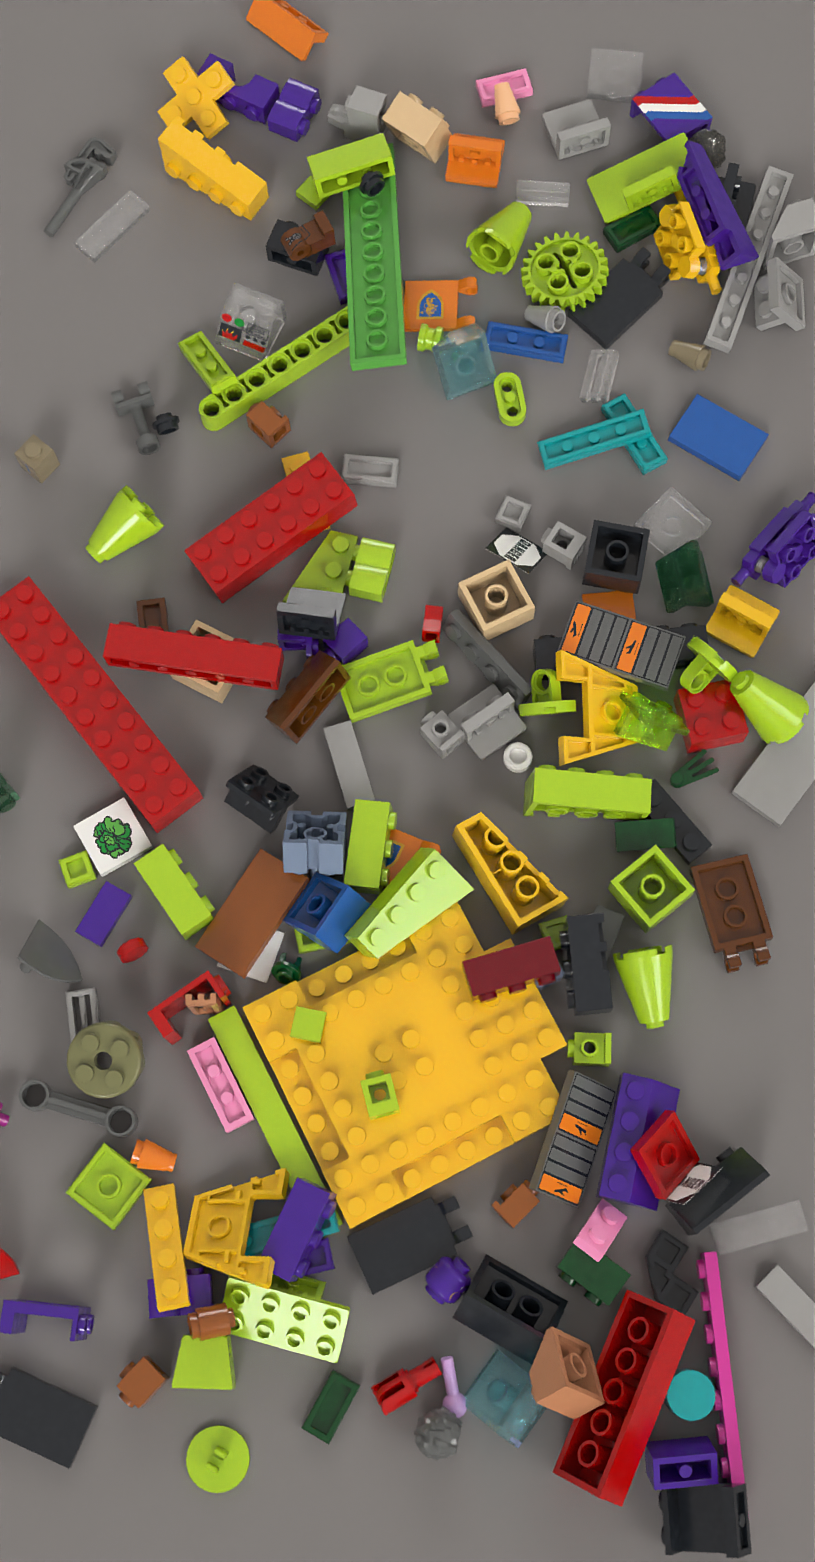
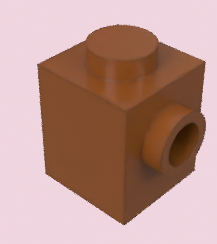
(141, 1382)

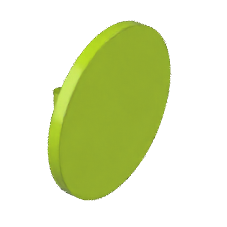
(217, 1459)

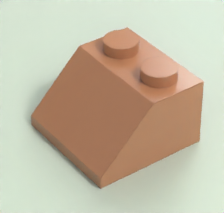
(565, 1375)

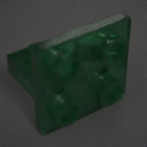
(684, 578)

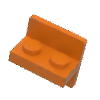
(474, 160)

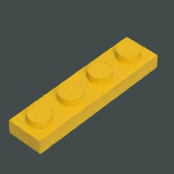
(166, 1248)

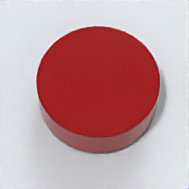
(132, 950)

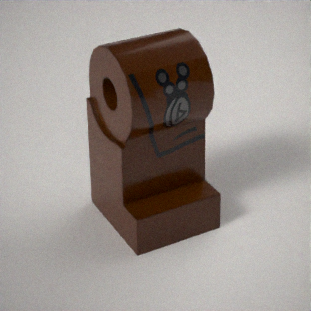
(309, 237)

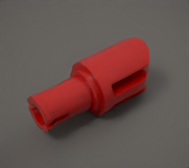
(404, 1385)

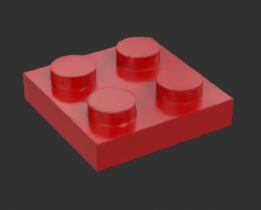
(665, 1154)

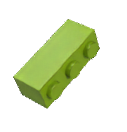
(345, 165)
(370, 846)
(175, 890)

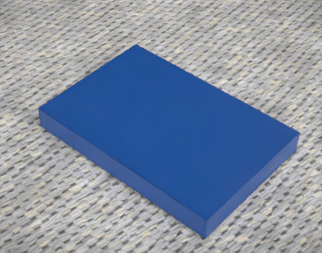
(718, 437)

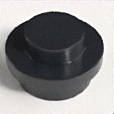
(372, 183)
(166, 423)

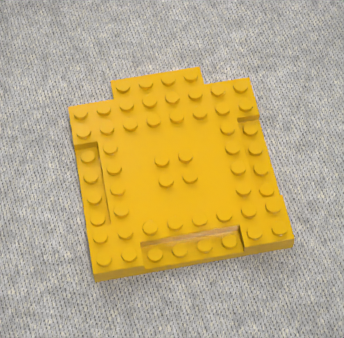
(459, 1067)

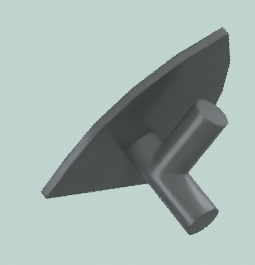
(48, 955)

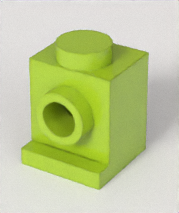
(600, 1057)
(379, 1108)

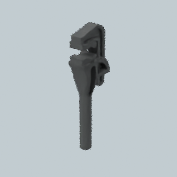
(83, 174)

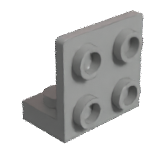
(576, 129)

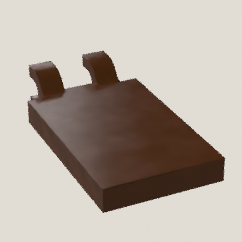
(732, 909)

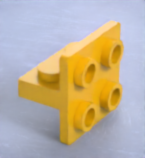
(741, 621)

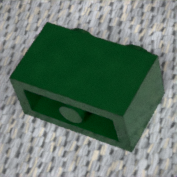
(599, 1279)

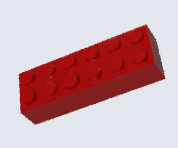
(271, 527)
(634, 1380)

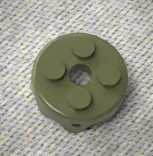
(126, 1054)

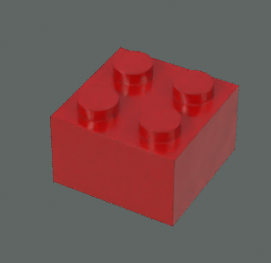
(711, 717)

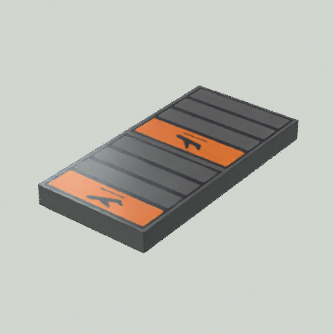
(622, 645)
(573, 1139)

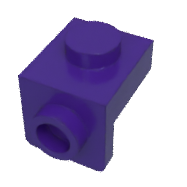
(294, 642)

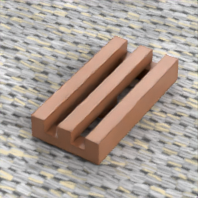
(210, 1006)

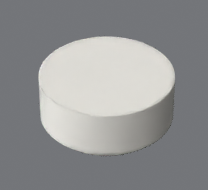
(517, 757)

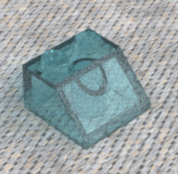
(504, 1399)

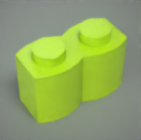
(371, 570)

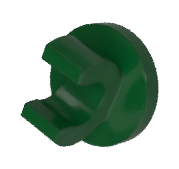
(285, 971)

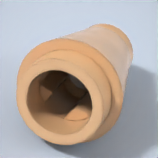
(506, 106)

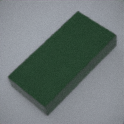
(632, 228)
(645, 834)
(331, 1406)

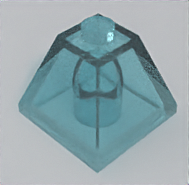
(464, 361)

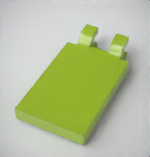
(390, 679)

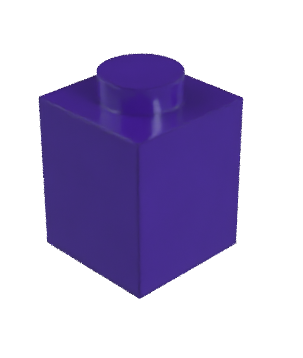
(348, 643)

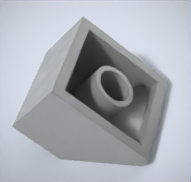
(794, 233)

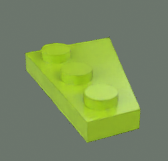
(329, 564)

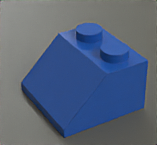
(326, 911)

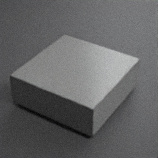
(512, 513)

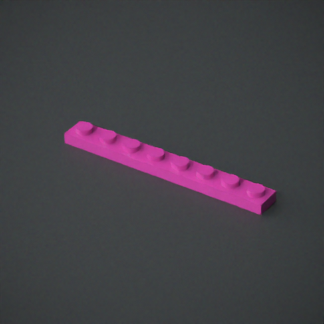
(720, 1368)

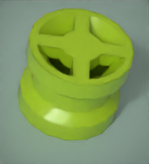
(429, 337)

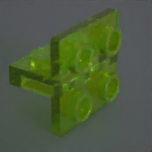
(649, 721)

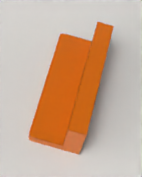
(286, 26)

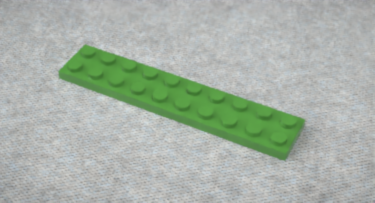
(374, 277)

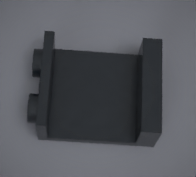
(706, 1519)

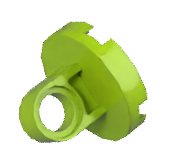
(704, 667)
(548, 700)

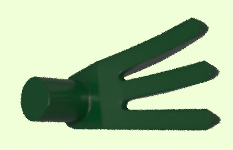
(684, 776)

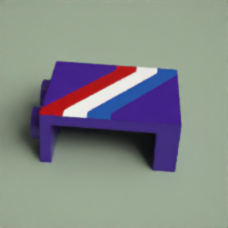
(671, 108)

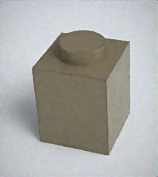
(37, 458)

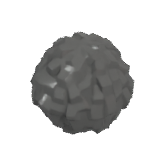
(438, 1433)

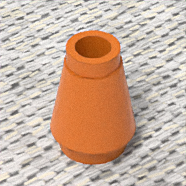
(152, 1156)

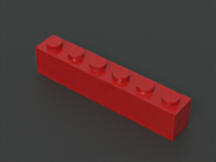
(194, 656)

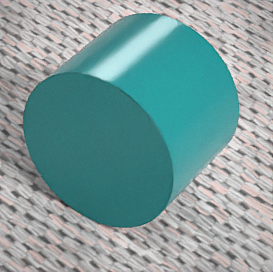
(690, 1394)

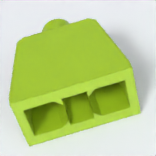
(205, 1364)

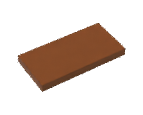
(251, 914)

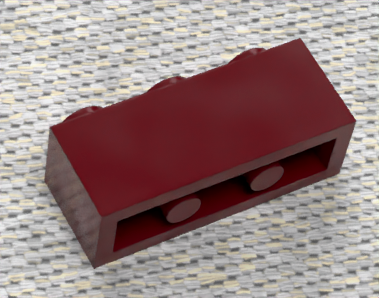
(511, 969)

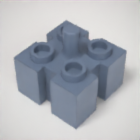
(315, 843)

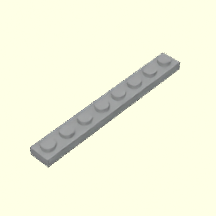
(743, 277)

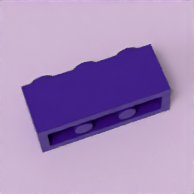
(299, 1228)

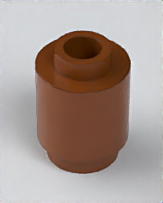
(211, 1321)

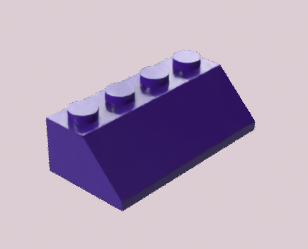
(635, 1109)

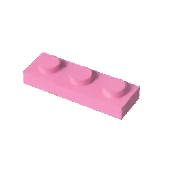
(220, 1085)

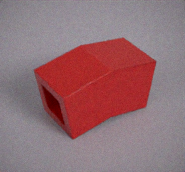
(432, 623)

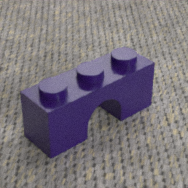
(252, 99)

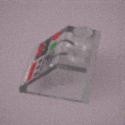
(250, 322)

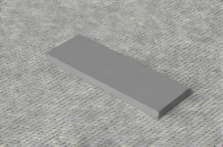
(782, 772)

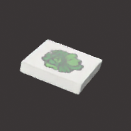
(113, 837)

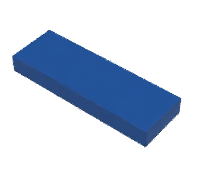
(526, 342)

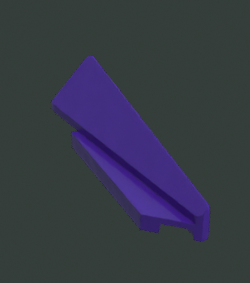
(714, 210)

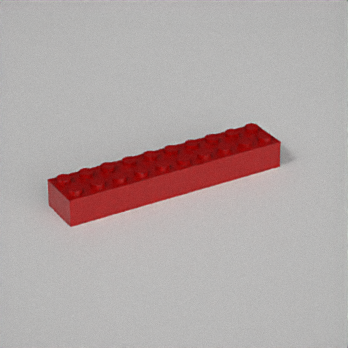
(95, 706)

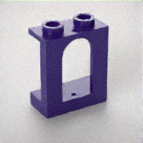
(16, 1311)

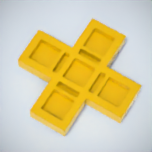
(197, 96)

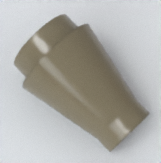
(691, 354)

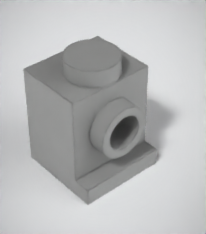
(566, 536)
(443, 742)

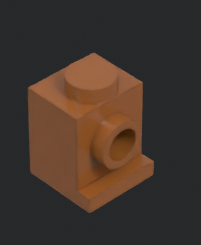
(267, 423)
(516, 1203)

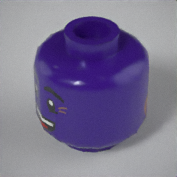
(448, 1280)

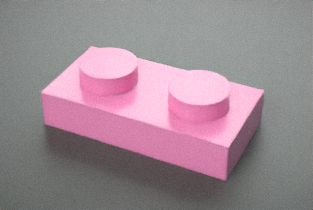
(600, 1230)

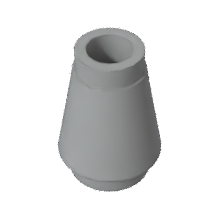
(546, 317)

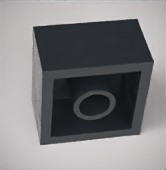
(616, 557)

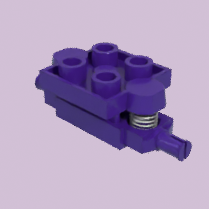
(781, 546)

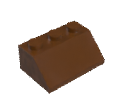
(307, 696)

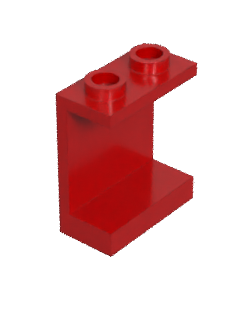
(175, 1003)

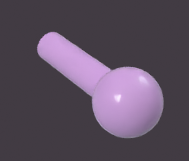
(453, 1400)

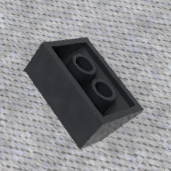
(736, 1179)
(509, 1308)

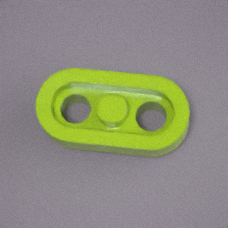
(509, 401)

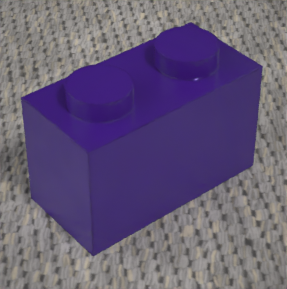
(681, 1463)

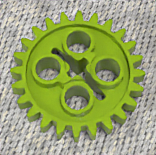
(585, 260)

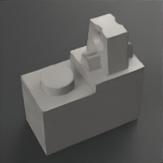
(361, 114)

